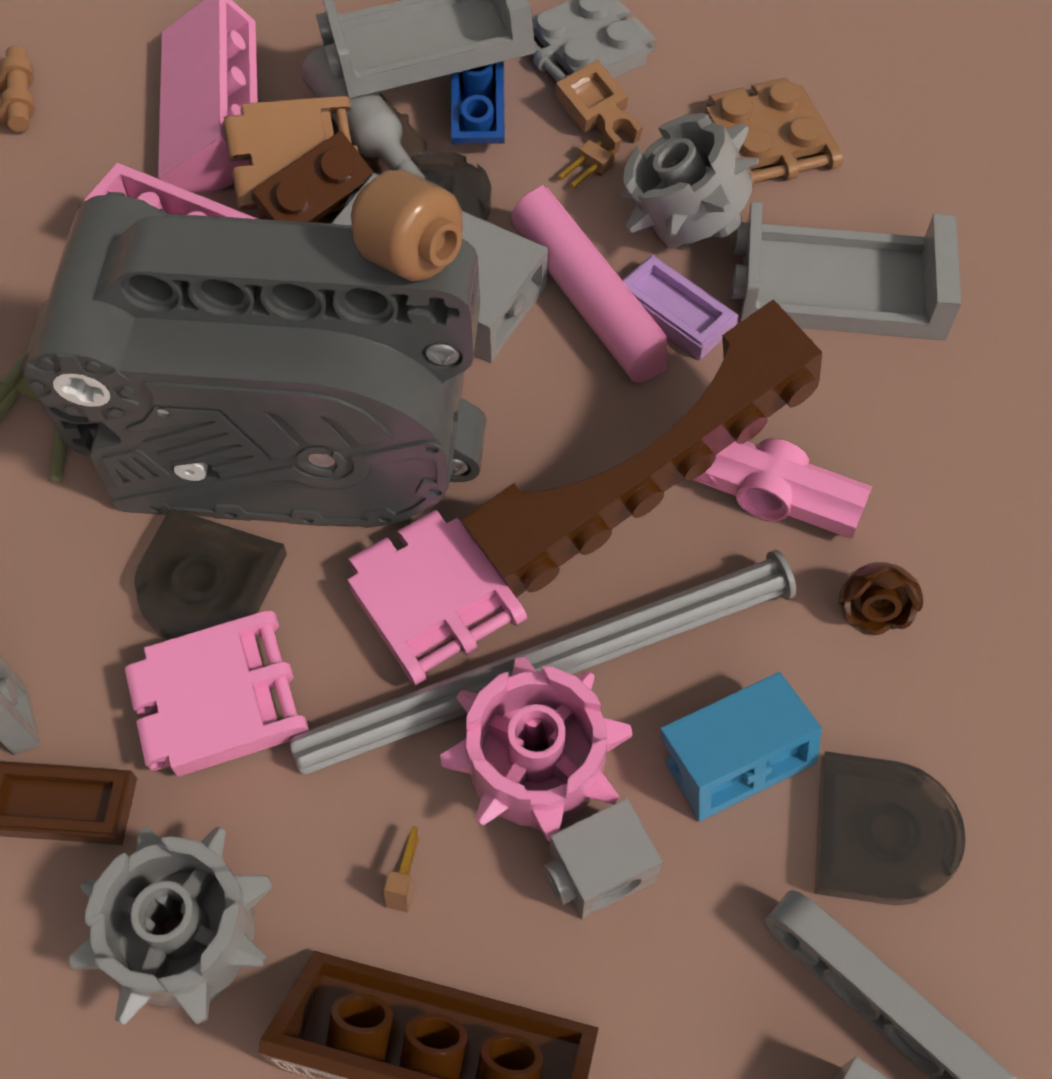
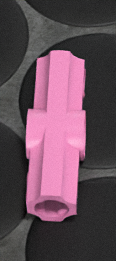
(779, 482)

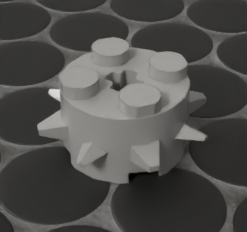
(690, 181)
(137, 899)

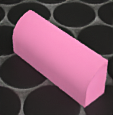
(204, 77)

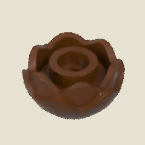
(880, 598)

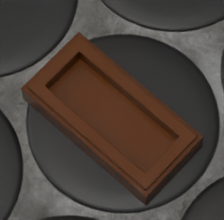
(65, 802)

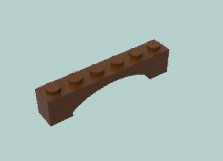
(537, 531)

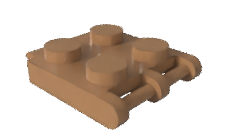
(780, 126)
(278, 135)

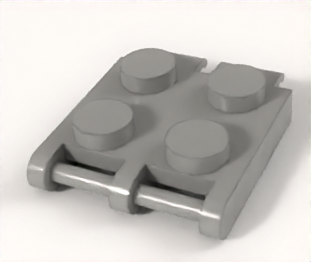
(587, 32)

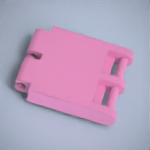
(431, 593)
(212, 696)

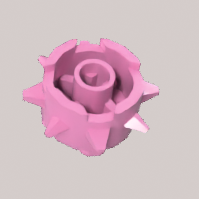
(532, 710)

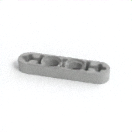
(878, 993)

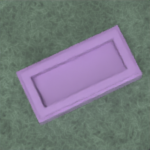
(680, 307)

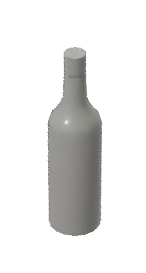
(370, 120)

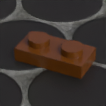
(314, 182)

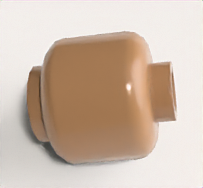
(404, 224)

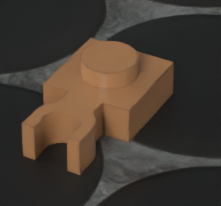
(598, 100)

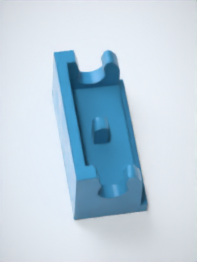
(741, 745)

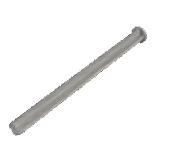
(569, 653)

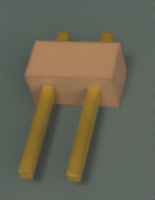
(592, 156)

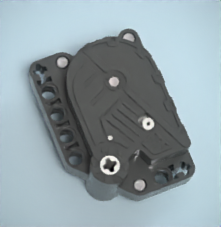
(256, 368)

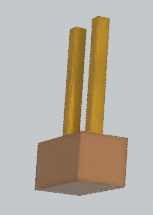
(399, 886)

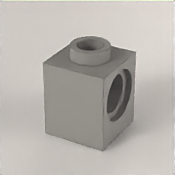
(602, 859)

